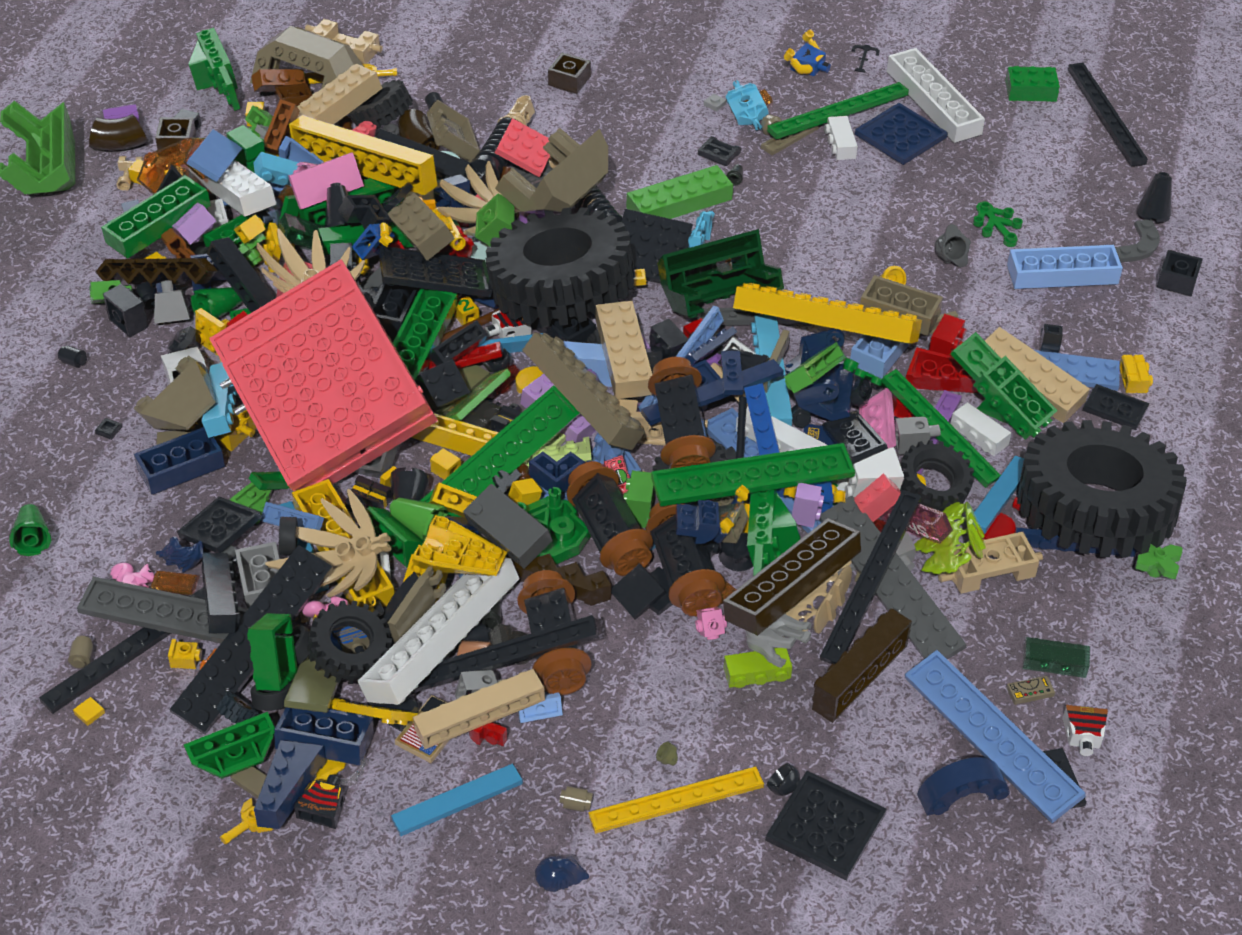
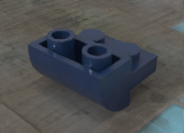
(698, 521)

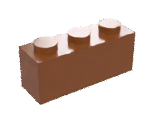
(267, 79)
(279, 126)

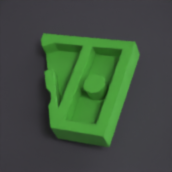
(252, 498)

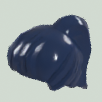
(559, 873)

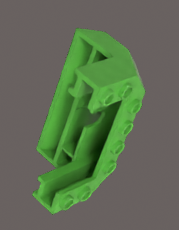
(48, 150)

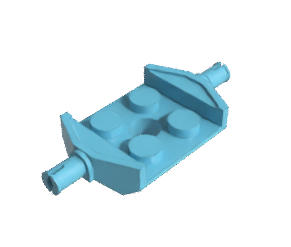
(750, 111)
(703, 229)

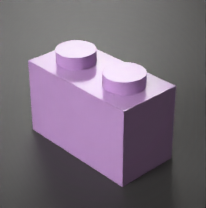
(194, 223)
(806, 504)

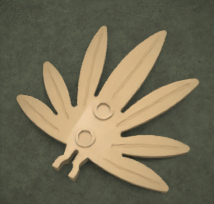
(468, 215)
(297, 265)
(349, 554)

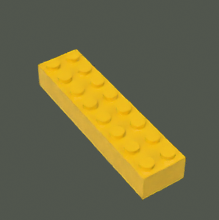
(309, 501)

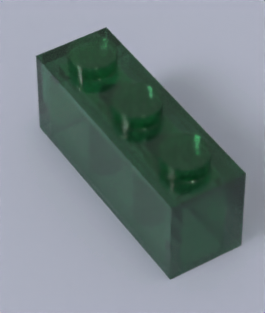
(298, 230)
(1056, 657)

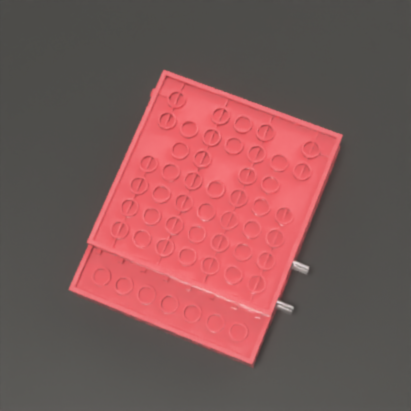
(322, 379)

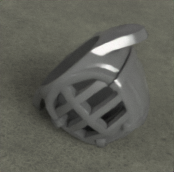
(953, 246)

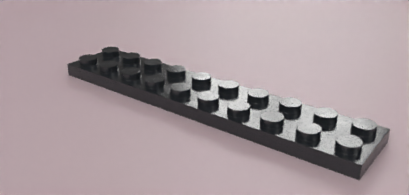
(231, 662)

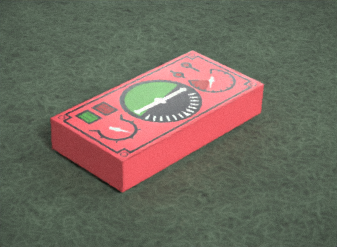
(620, 468)

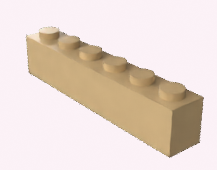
(479, 708)

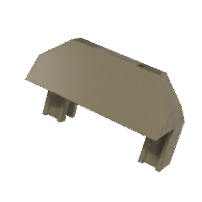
(306, 51)
(564, 186)

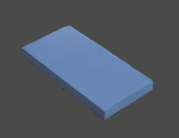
(214, 155)

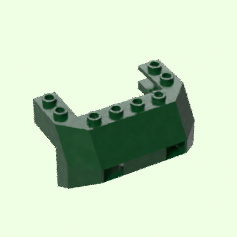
(706, 280)

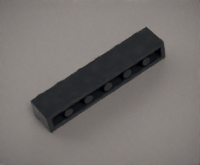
(445, 164)
(239, 274)
(219, 593)

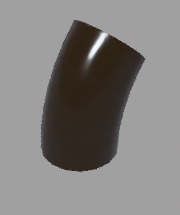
(415, 127)
(116, 134)

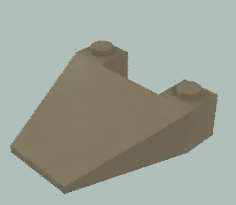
(181, 400)

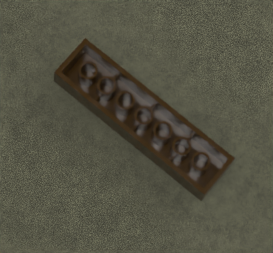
(792, 576)

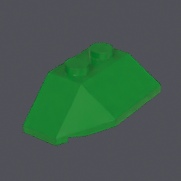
(233, 747)

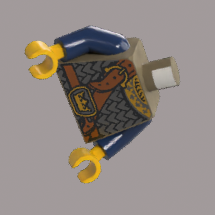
(732, 518)

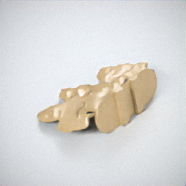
(832, 599)

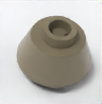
(768, 120)

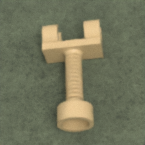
(124, 180)

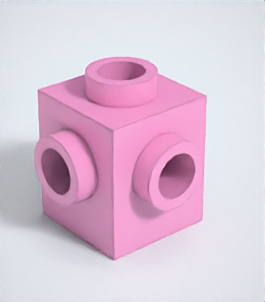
(710, 622)

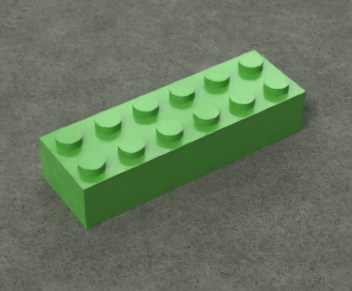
(682, 194)

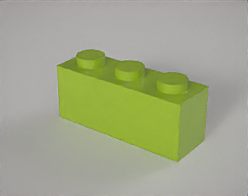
(753, 668)

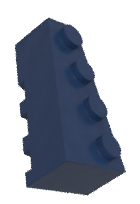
(286, 781)

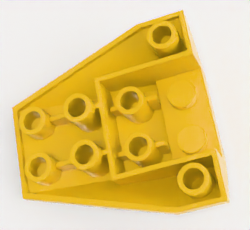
(457, 550)

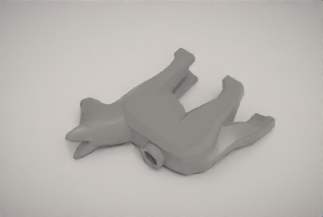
(772, 637)

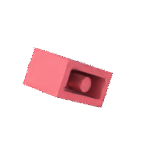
(878, 497)

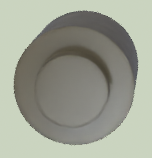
(80, 652)
(576, 799)

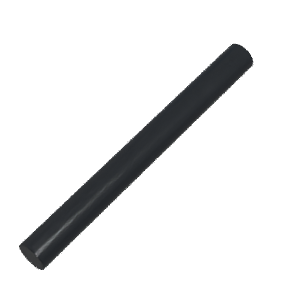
(741, 427)

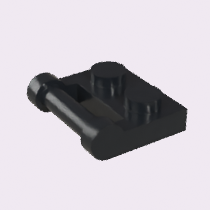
(718, 151)

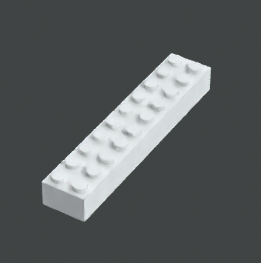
(435, 635)

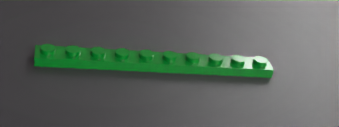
(841, 108)

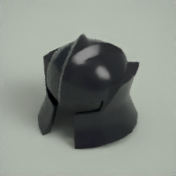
(736, 555)

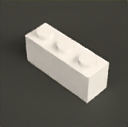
(841, 138)
(980, 429)

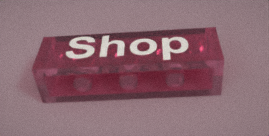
(927, 523)

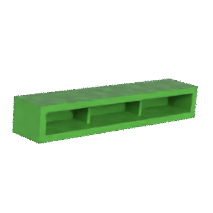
(814, 367)

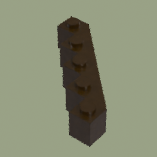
(157, 270)
(590, 588)

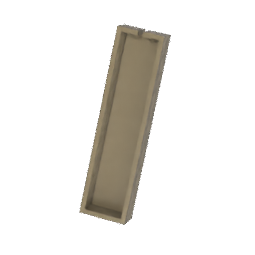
(584, 391)

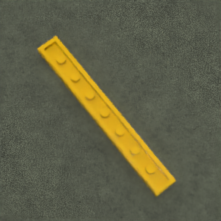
(675, 799)

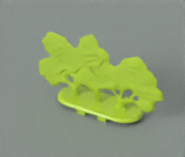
(944, 557)

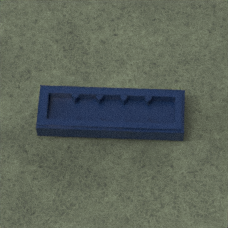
(732, 373)

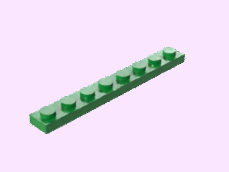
(949, 435)

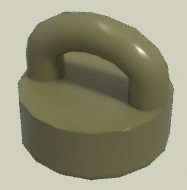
(667, 754)

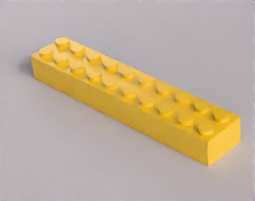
(374, 157)
(828, 313)

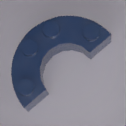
(959, 781)

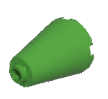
(416, 514)

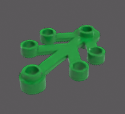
(986, 209)
(852, 365)

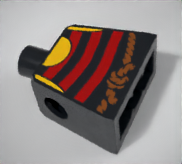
(321, 802)

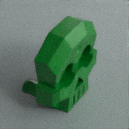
(554, 515)

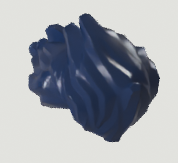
(181, 556)

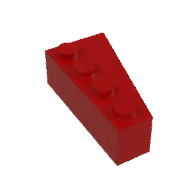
(938, 372)

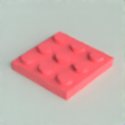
(524, 147)

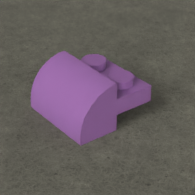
(122, 111)

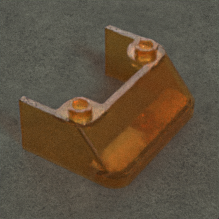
(157, 162)

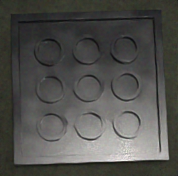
(653, 237)
(826, 825)

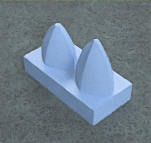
(546, 709)

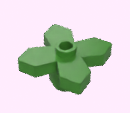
(249, 250)
(1160, 561)

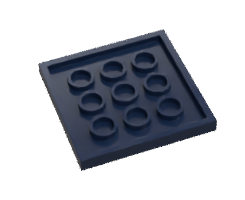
(901, 133)

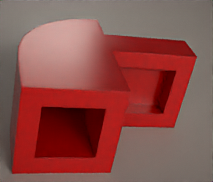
(491, 733)

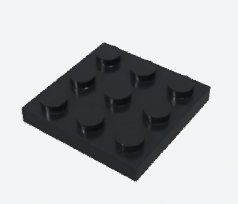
(219, 524)

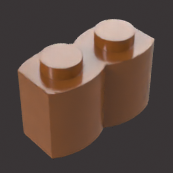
(176, 244)

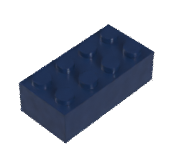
(178, 460)
(340, 732)

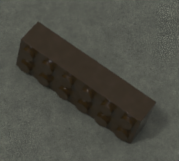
(861, 665)

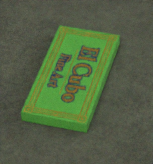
(478, 395)

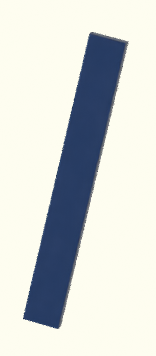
(714, 390)

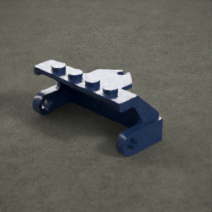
(831, 392)

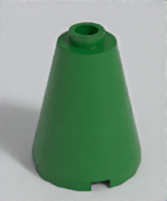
(215, 301)
(29, 532)

